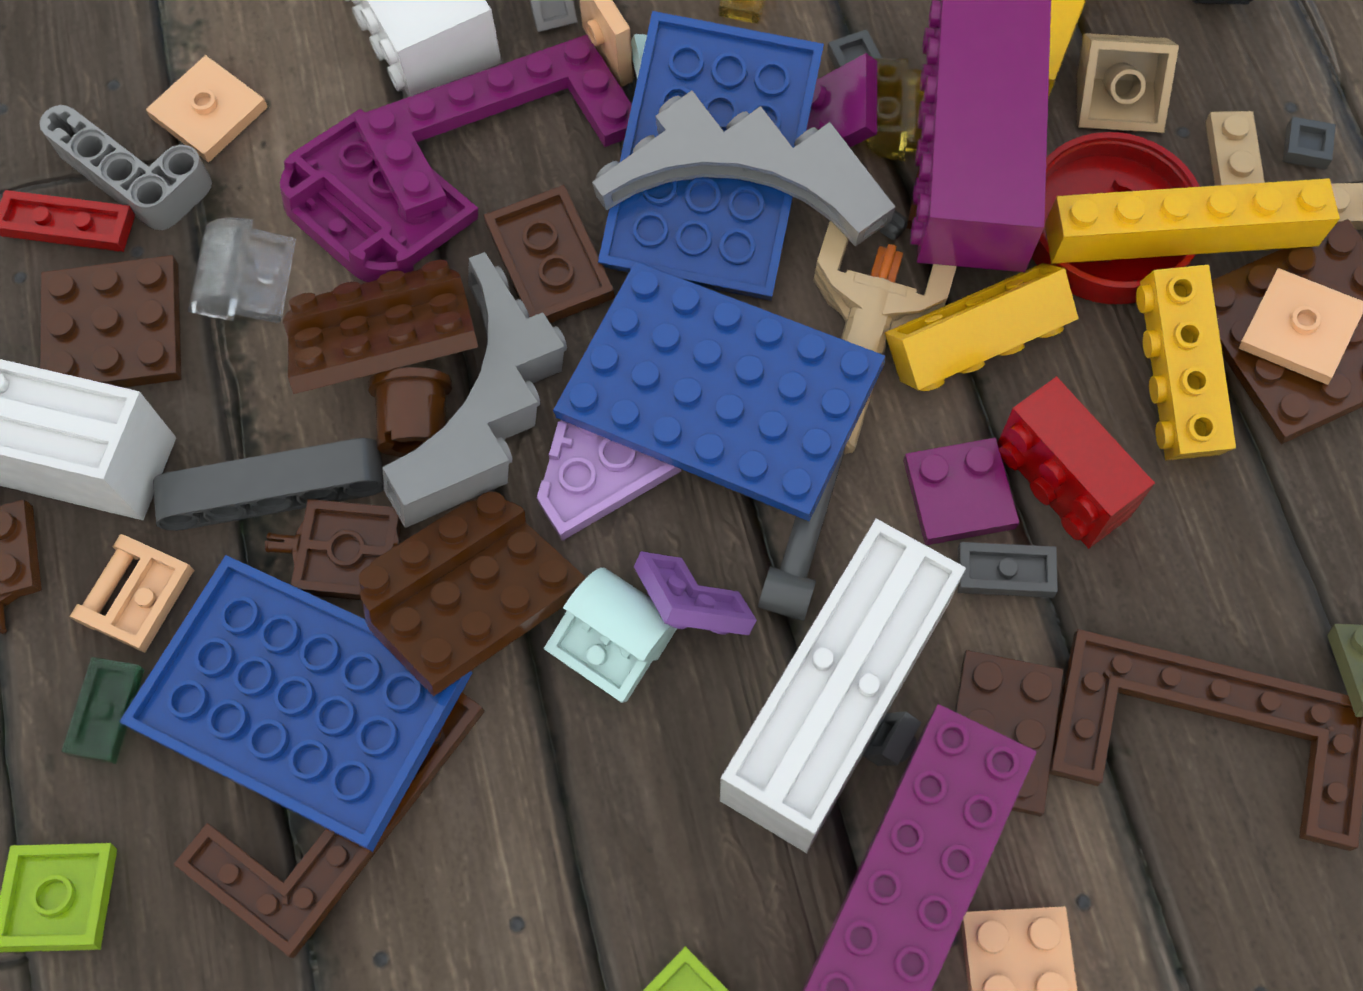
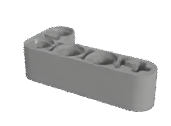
(155, 193)

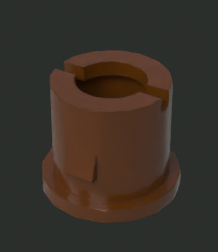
(408, 407)

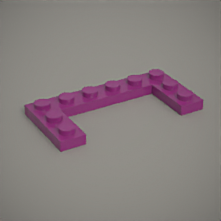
(396, 128)

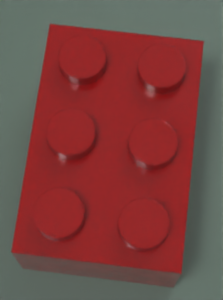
(1072, 463)

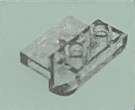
(241, 271)

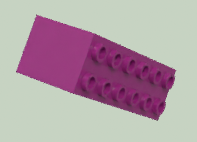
(982, 133)
(924, 859)

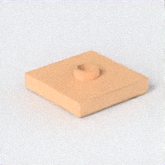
(609, 36)
(207, 108)
(1303, 326)

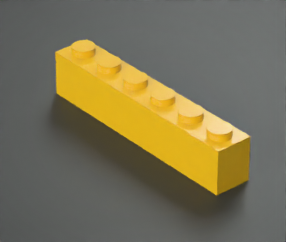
(1190, 220)

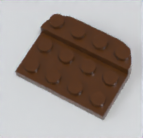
(377, 326)
(464, 589)

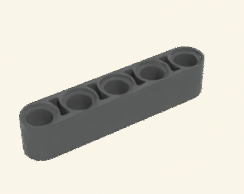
(267, 484)

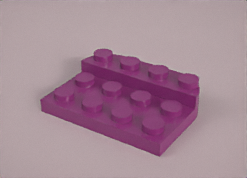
(348, 209)

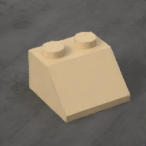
(1125, 82)

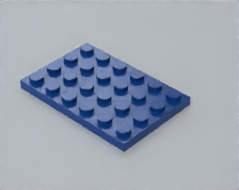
(710, 228)
(721, 389)
(292, 703)

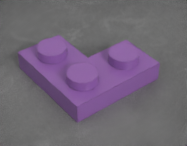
(686, 603)

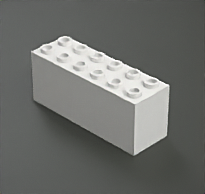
(430, 39)
(79, 440)
(839, 685)

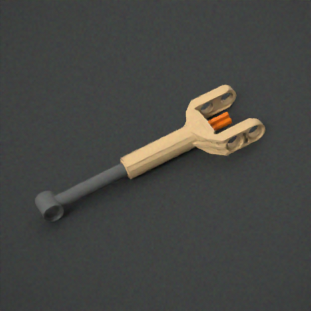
(869, 308)

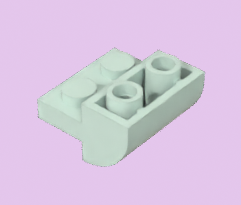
(610, 633)

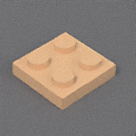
(1018, 950)

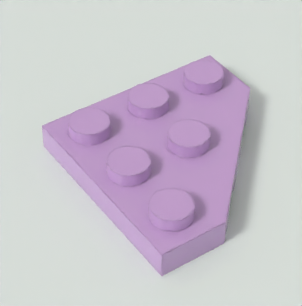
(593, 478)

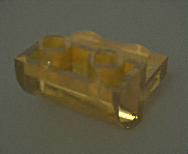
(896, 109)

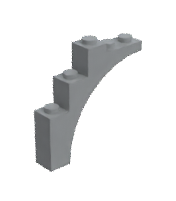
(752, 149)
(471, 449)

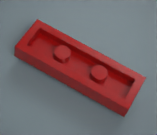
(65, 220)

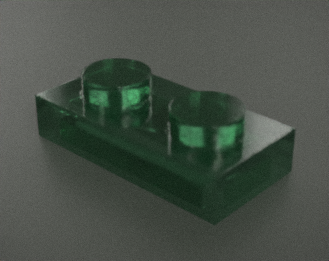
(100, 706)

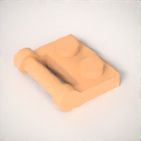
(142, 600)

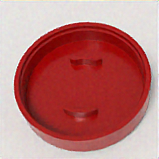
(1106, 165)

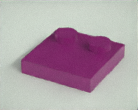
(848, 100)
(960, 491)

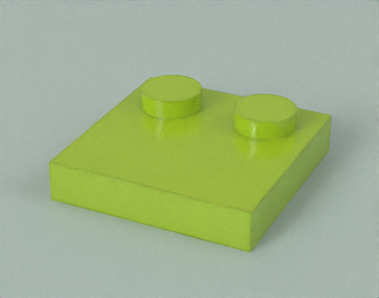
(55, 897)

